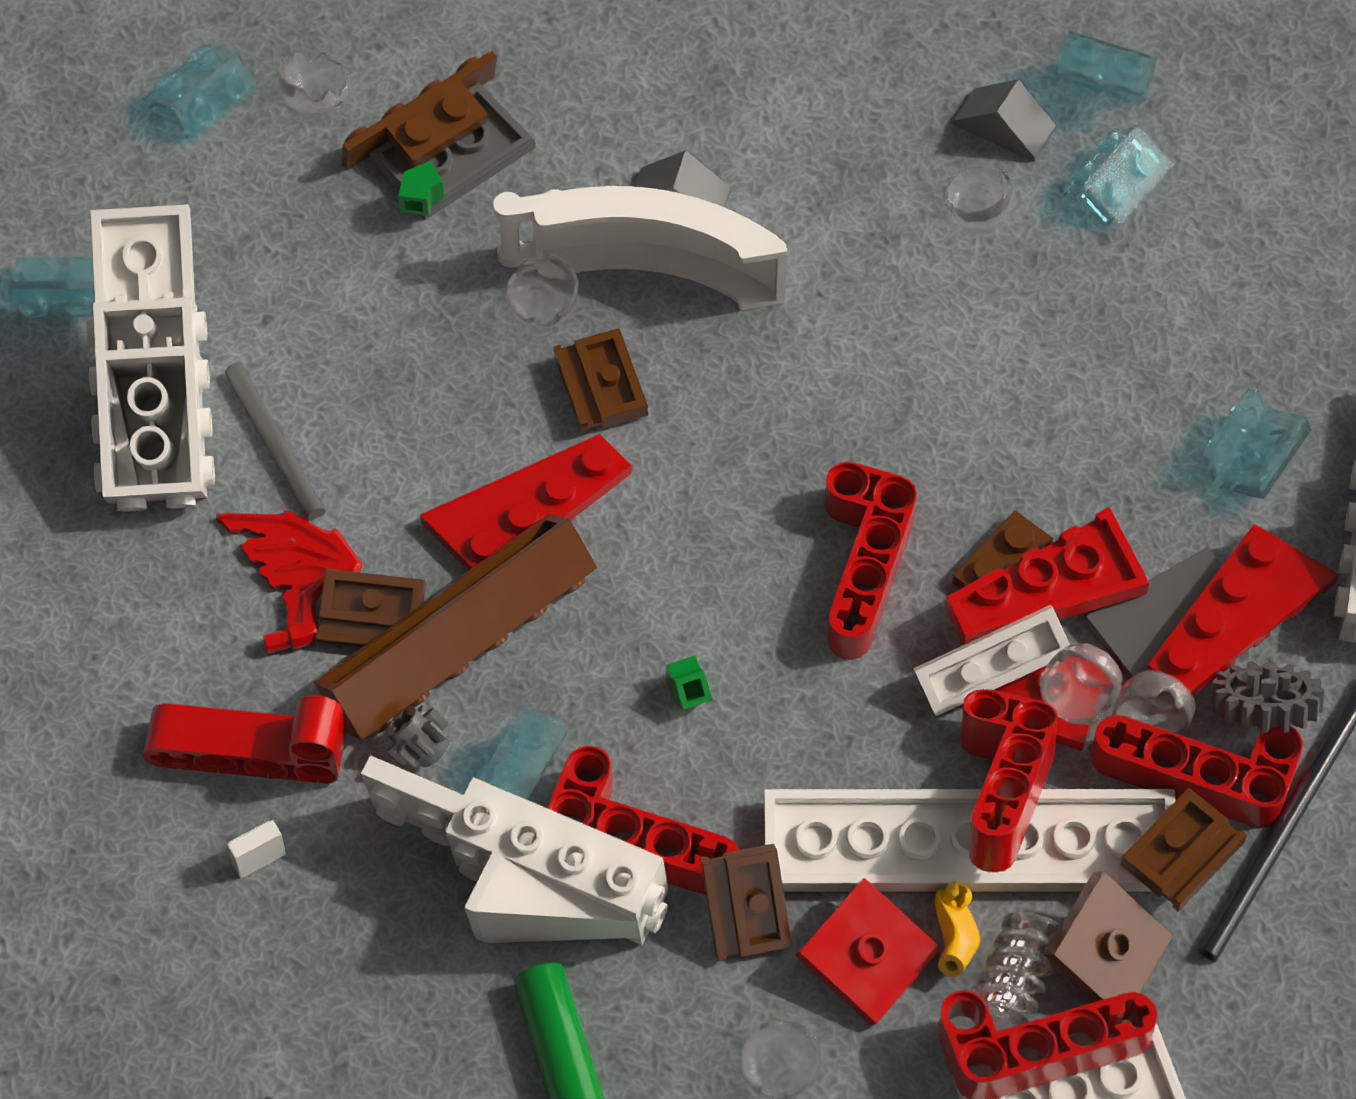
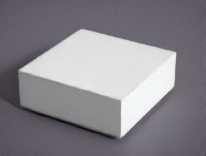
(256, 848)

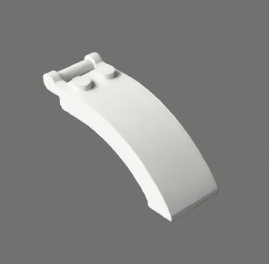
(650, 233)

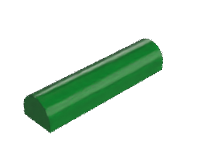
(556, 1033)

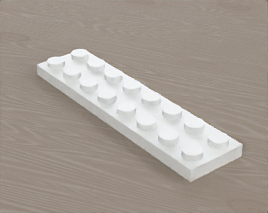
(923, 838)

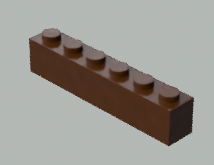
(457, 625)

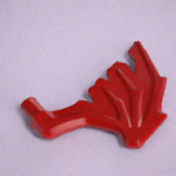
(296, 559)

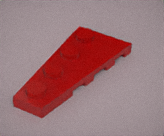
(501, 510)
(1073, 575)
(1240, 607)

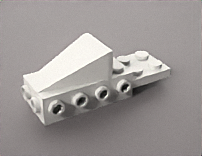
(148, 360)
(531, 866)

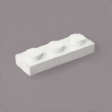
(992, 659)

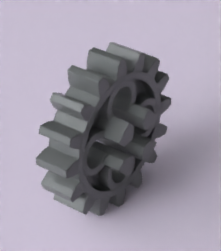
(1267, 696)

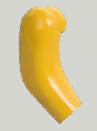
(957, 927)

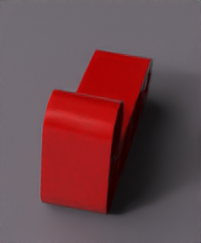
(865, 564)
(250, 742)
(1021, 742)
(1195, 760)
(648, 830)
(1047, 1035)

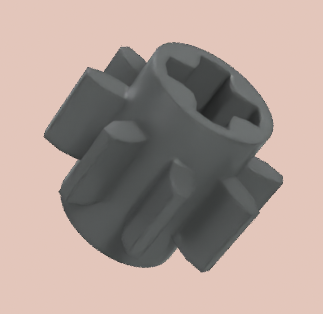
(417, 736)

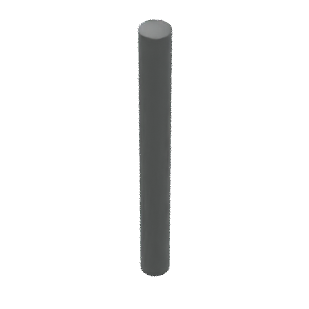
(275, 441)

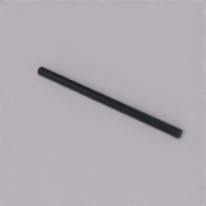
(1280, 832)

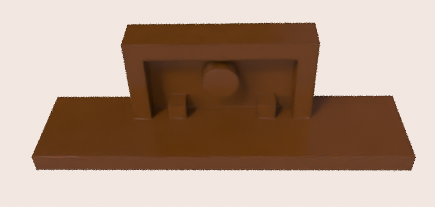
(429, 122)

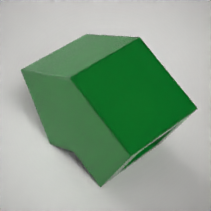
(420, 189)
(688, 683)

